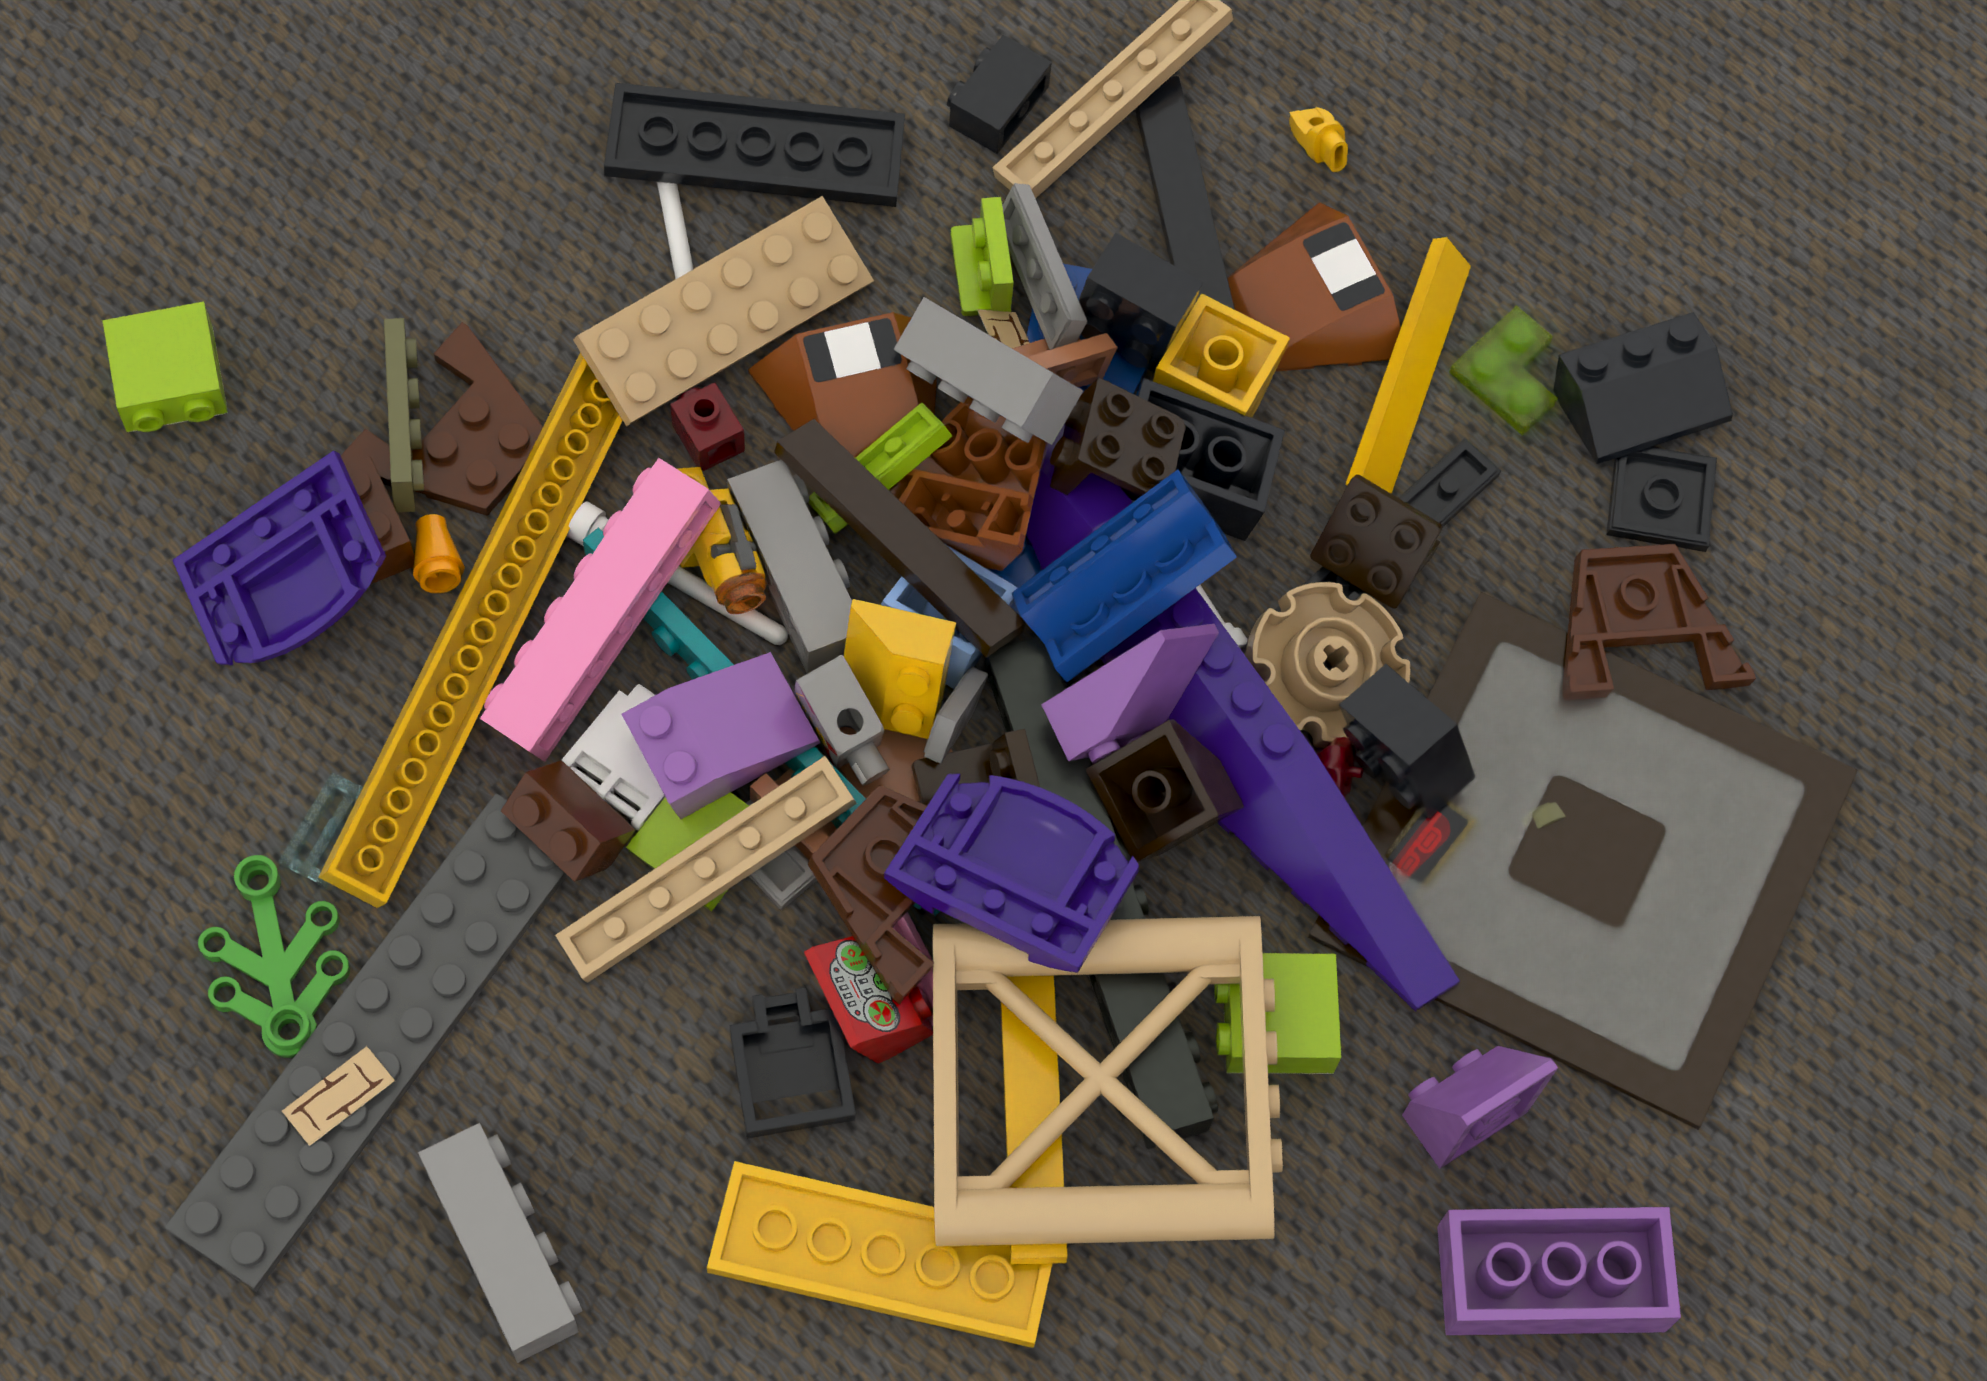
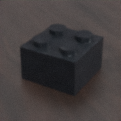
(1137, 301)
(1406, 742)

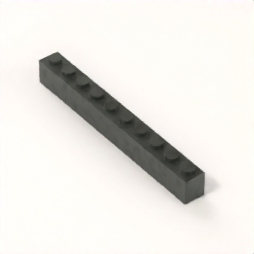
(1166, 1070)

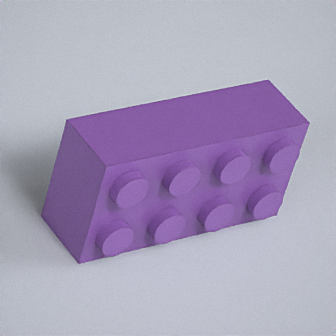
(1558, 1271)

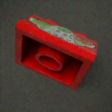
(862, 1004)

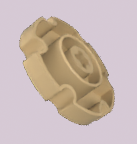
(1316, 627)

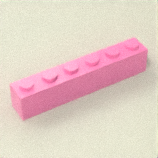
(600, 609)

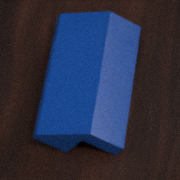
(1123, 575)

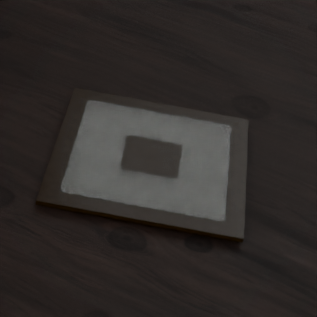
(1660, 896)

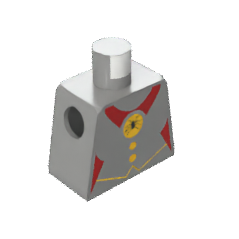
(836, 700)

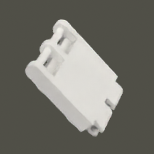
(615, 760)

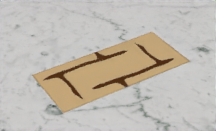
(1004, 327)
(338, 1096)

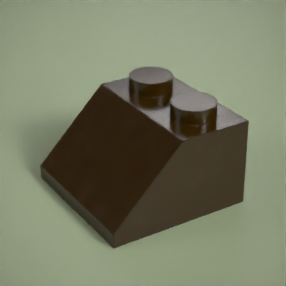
(1163, 790)

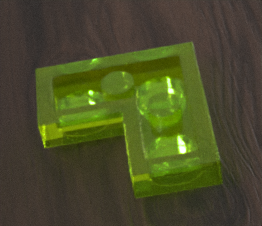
(1497, 374)

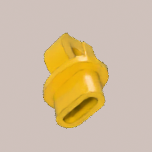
(1320, 137)

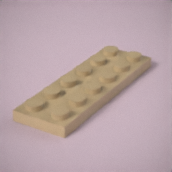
(723, 311)

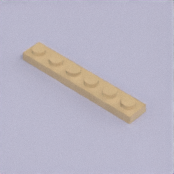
(1112, 94)
(705, 869)

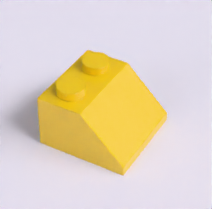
(1222, 357)
(900, 664)

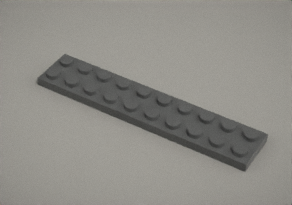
(397, 1006)

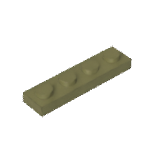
(403, 431)

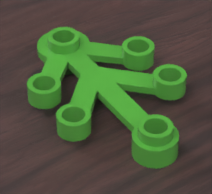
(275, 967)

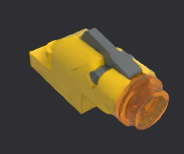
(727, 554)

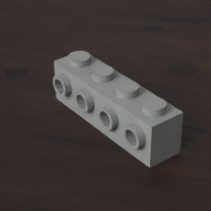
(987, 371)
(795, 560)
(499, 1241)

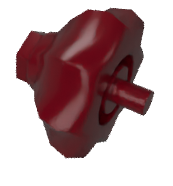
(1339, 762)

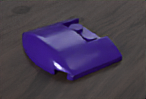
(283, 566)
(1015, 867)

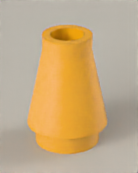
(436, 557)

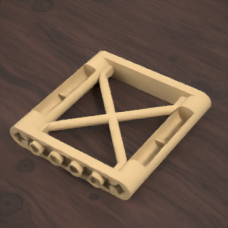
(1223, 1201)

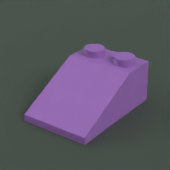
(1128, 693)
(720, 732)
(1475, 1100)

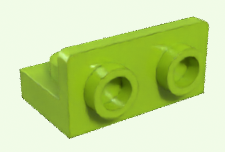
(983, 261)

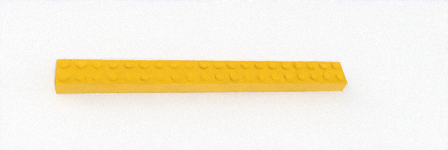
(474, 642)

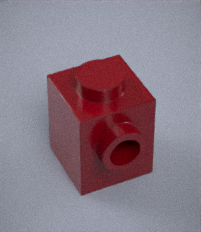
(707, 426)

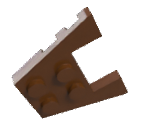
(477, 444)
(1641, 600)
(852, 875)

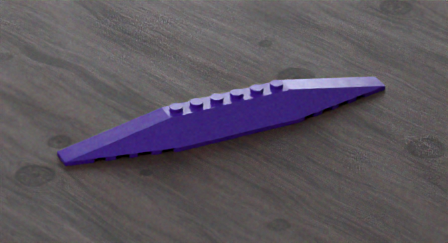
(1291, 805)

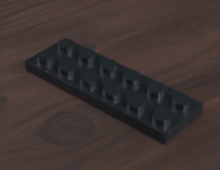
(754, 144)

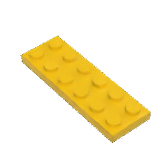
(870, 1256)

